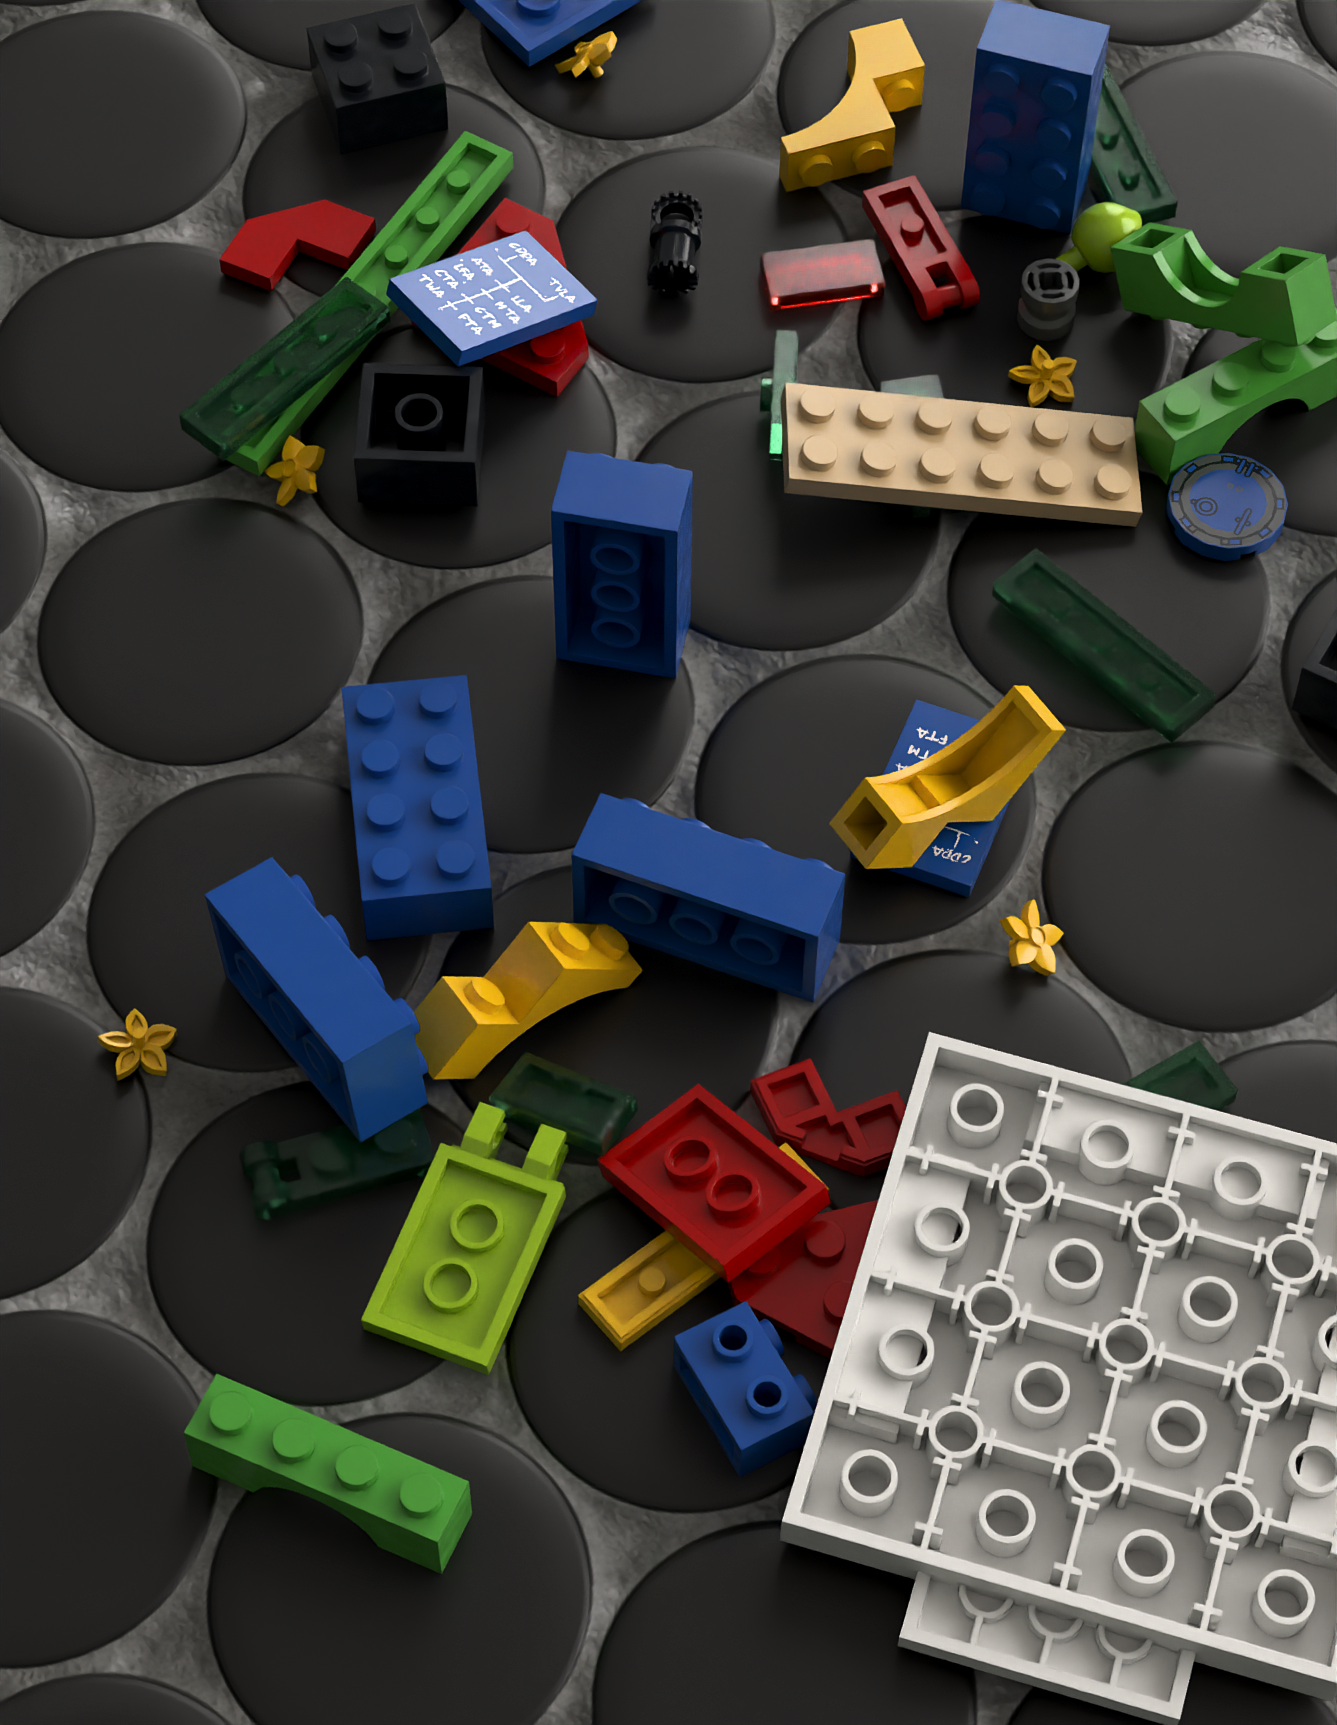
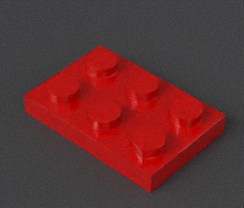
(714, 1182)

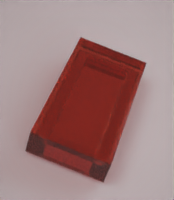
(822, 274)

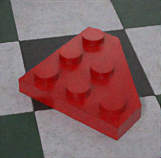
(556, 356)
(809, 1276)

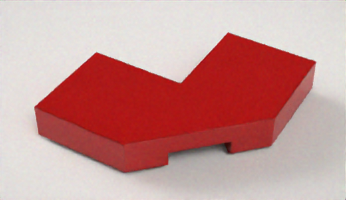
(272, 241)
(804, 1117)

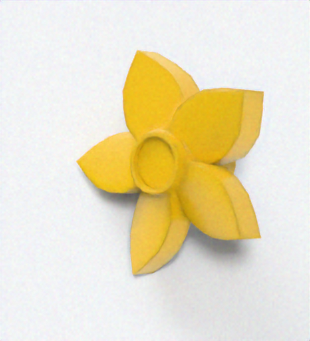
(590, 55)
(1046, 377)
(296, 469)
(1030, 941)
(139, 1045)

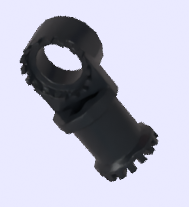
(675, 244)

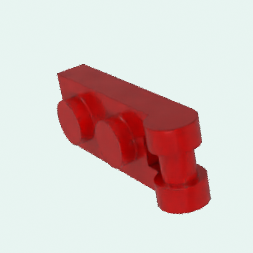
(920, 247)

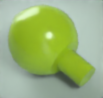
(1096, 232)

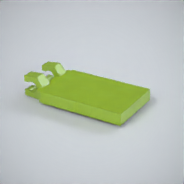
(470, 1245)

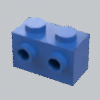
(744, 1387)

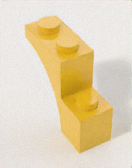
(859, 131)
(970, 780)
(540, 972)

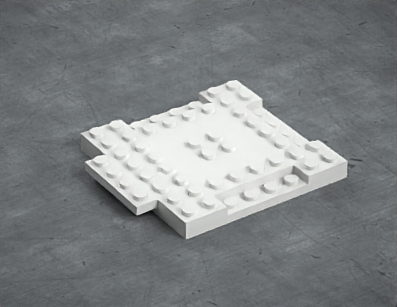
(1090, 1388)

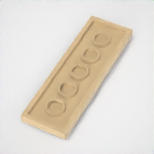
(959, 455)

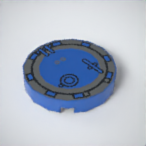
(1226, 506)

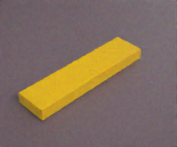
(650, 1285)

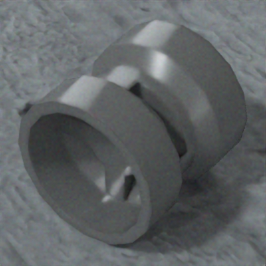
(1048, 299)

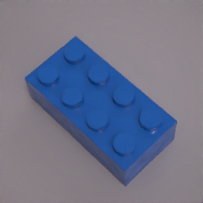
(1033, 115)
(622, 563)
(417, 808)
(708, 896)
(319, 997)

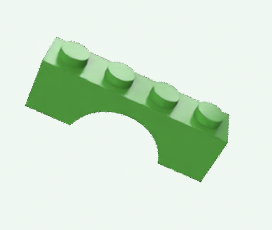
(1275, 299)
(1211, 404)
(386, 1493)

